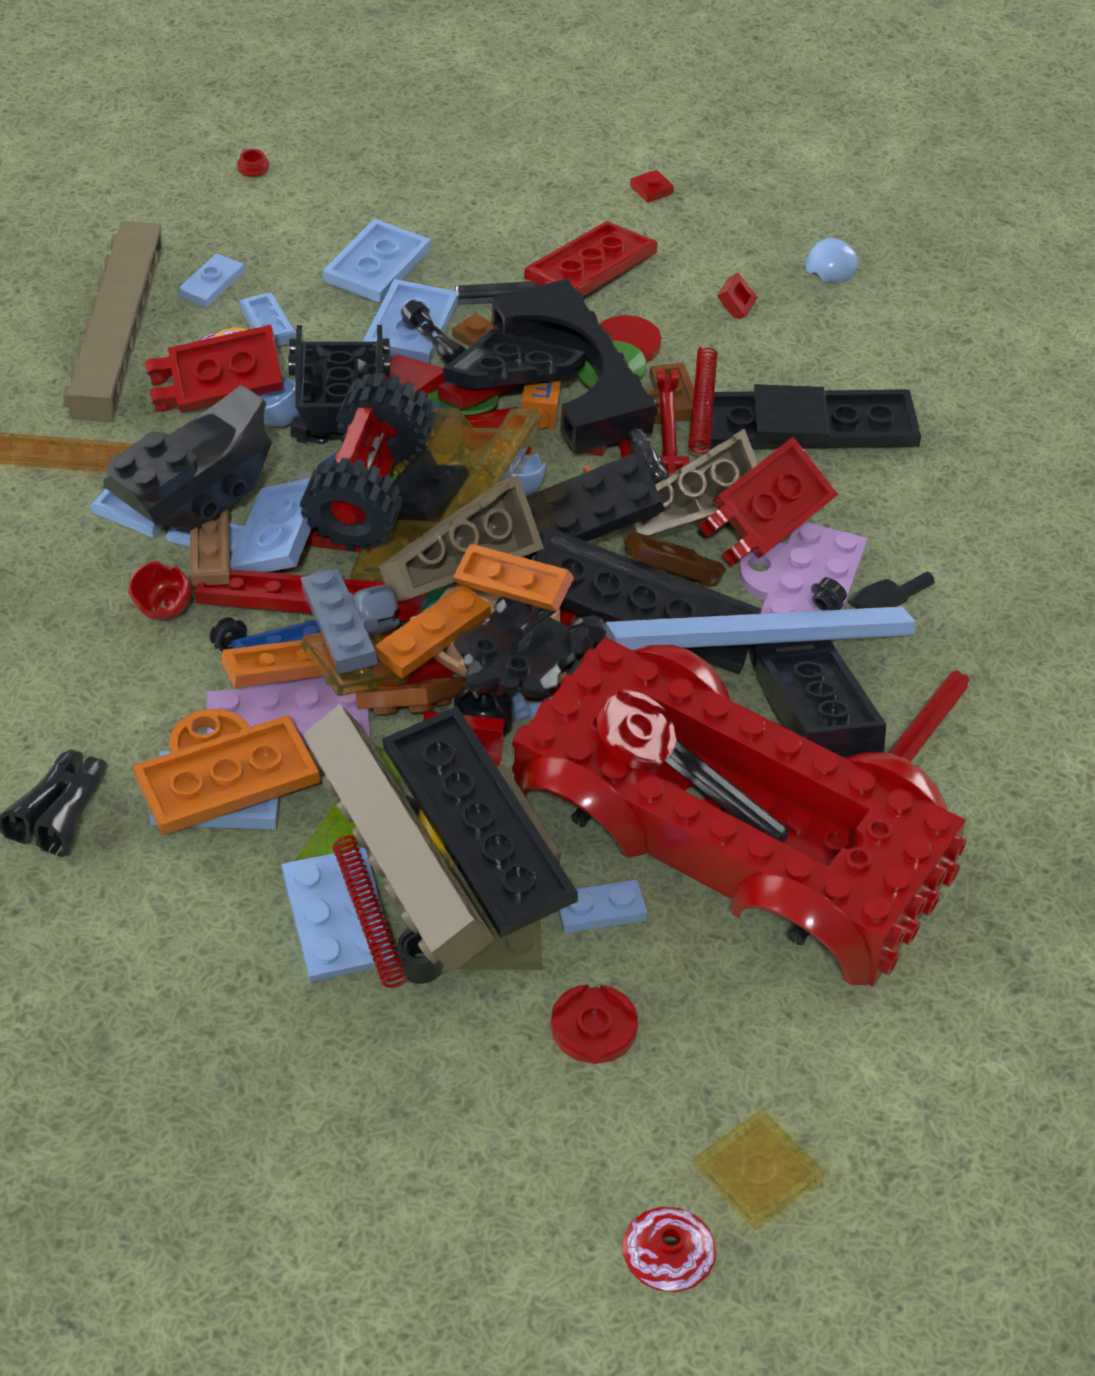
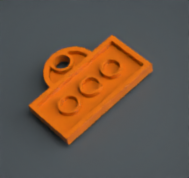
(222, 769)

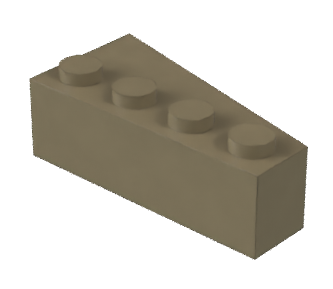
(690, 491)
(493, 520)

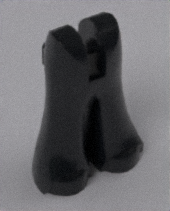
(55, 804)

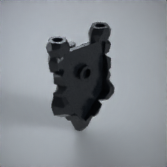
(523, 649)

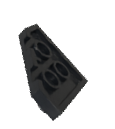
(510, 360)

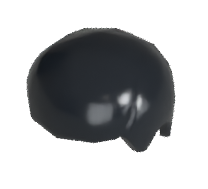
(486, 706)

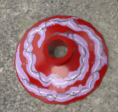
(667, 1266)

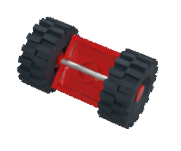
(352, 492)

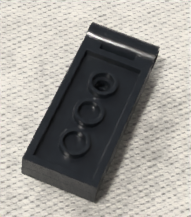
(818, 696)

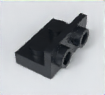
(427, 487)

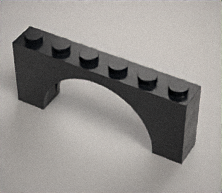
(561, 317)

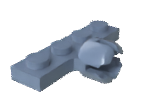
(348, 618)

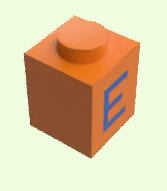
(546, 398)

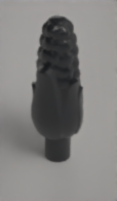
(639, 442)

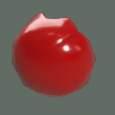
(160, 583)

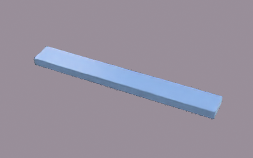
(763, 628)

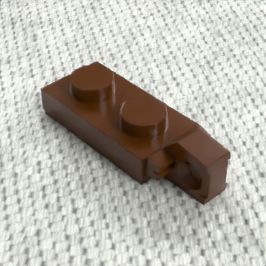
(674, 559)

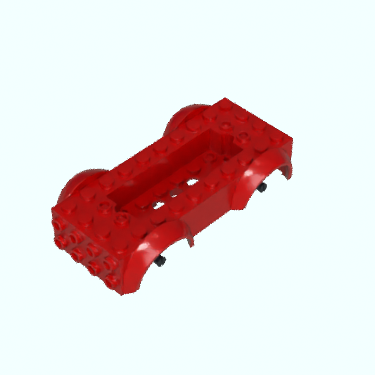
(863, 829)

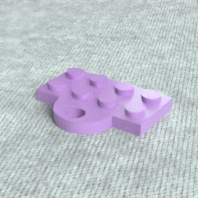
(796, 566)
(302, 699)

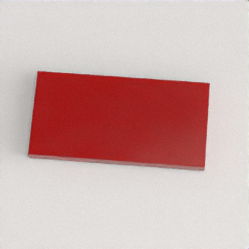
(592, 258)

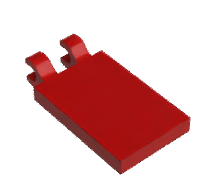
(214, 368)
(770, 501)

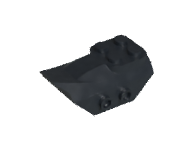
(326, 372)
(197, 468)

